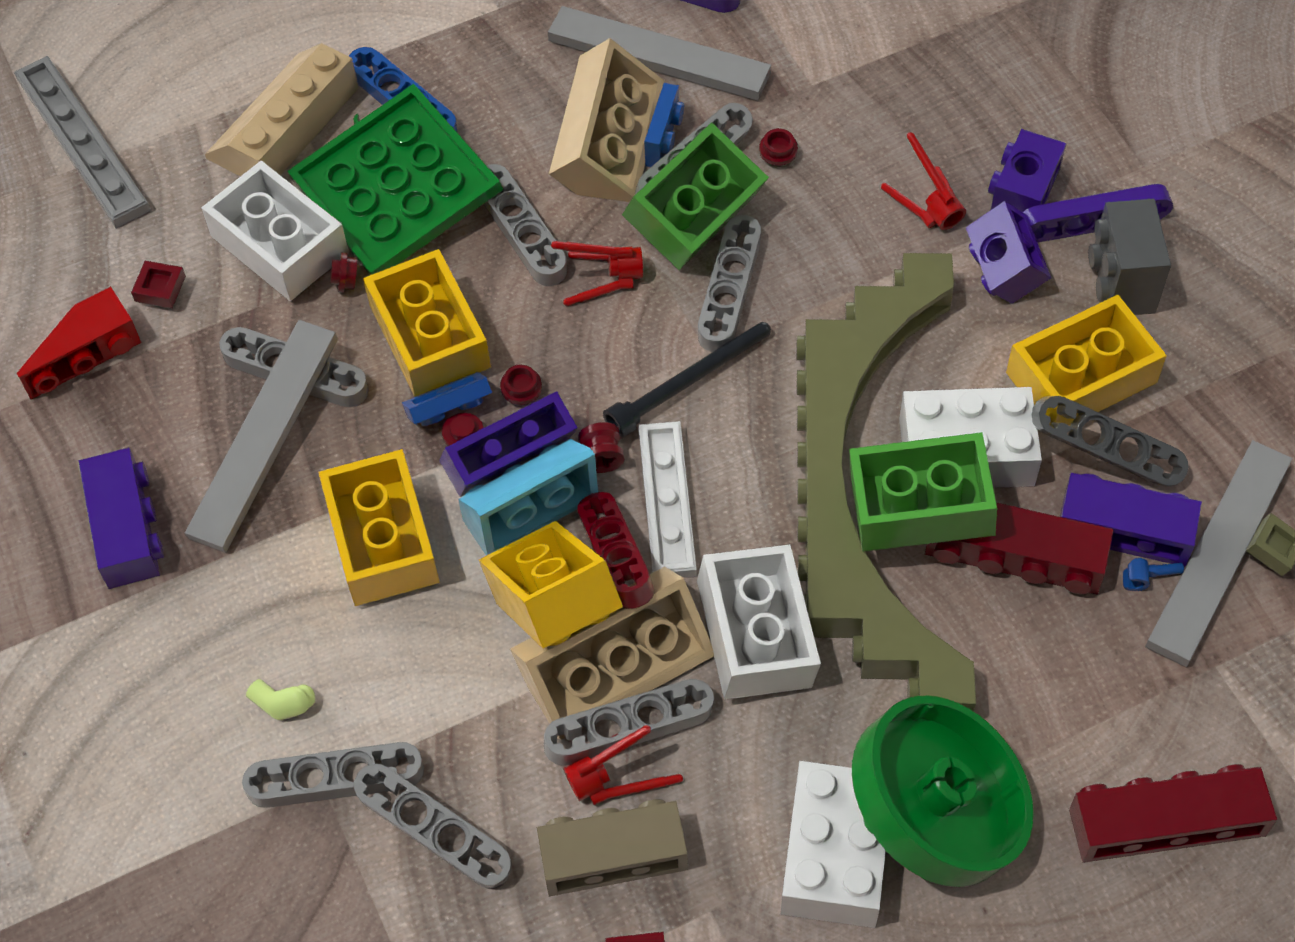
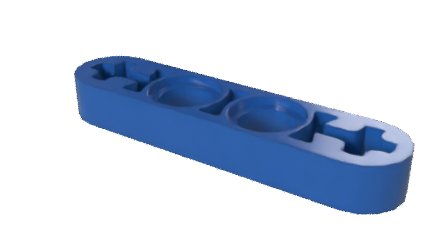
(385, 72)

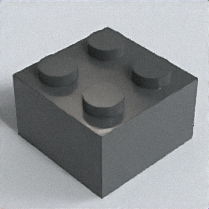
(1130, 255)

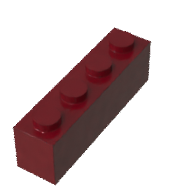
(1036, 549)
(1171, 813)

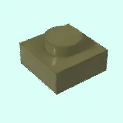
(1274, 544)

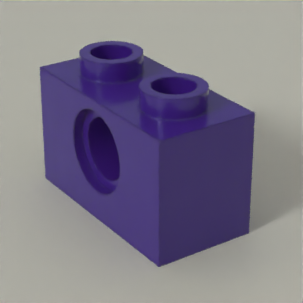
(1028, 171)
(1007, 253)

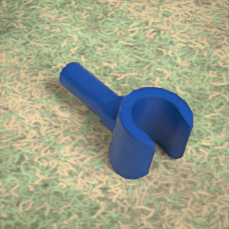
(1138, 573)

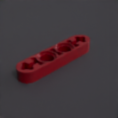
(616, 548)

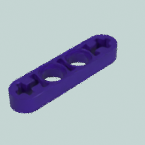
(1058, 218)

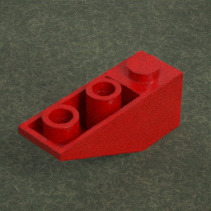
(79, 342)

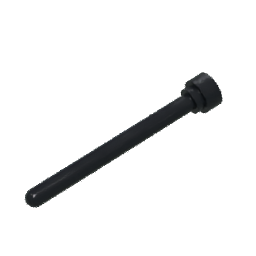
(628, 414)

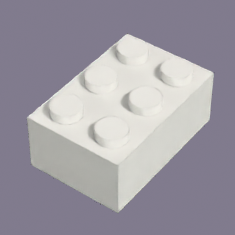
(275, 230)
(997, 412)
(757, 622)
(831, 855)

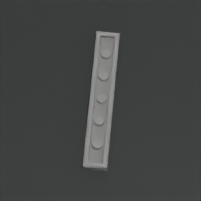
(663, 53)
(82, 142)
(261, 436)
(1218, 554)

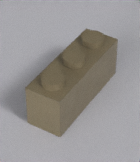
(612, 847)

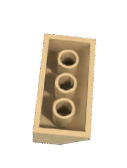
(288, 112)
(606, 124)
(619, 656)

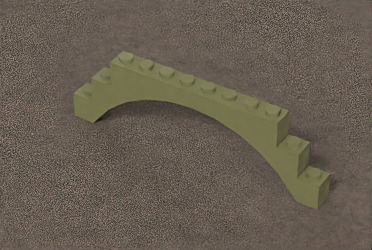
(842, 585)

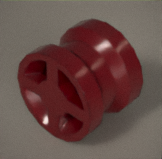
(603, 441)

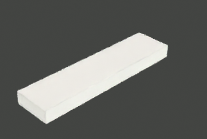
(667, 498)

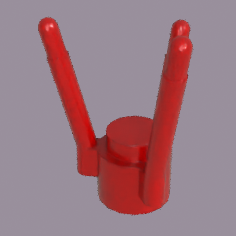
(942, 204)
(622, 261)
(589, 775)

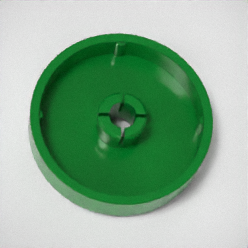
(942, 791)

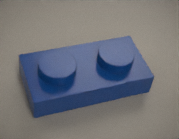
(660, 134)
(462, 393)

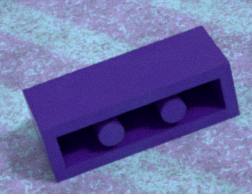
(507, 443)
(120, 518)
(1141, 519)

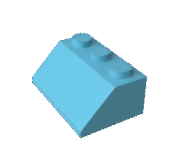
(529, 495)

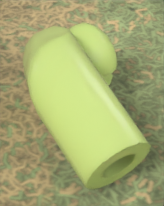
(281, 703)

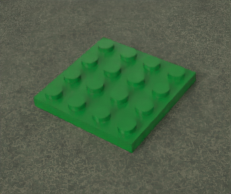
(396, 180)

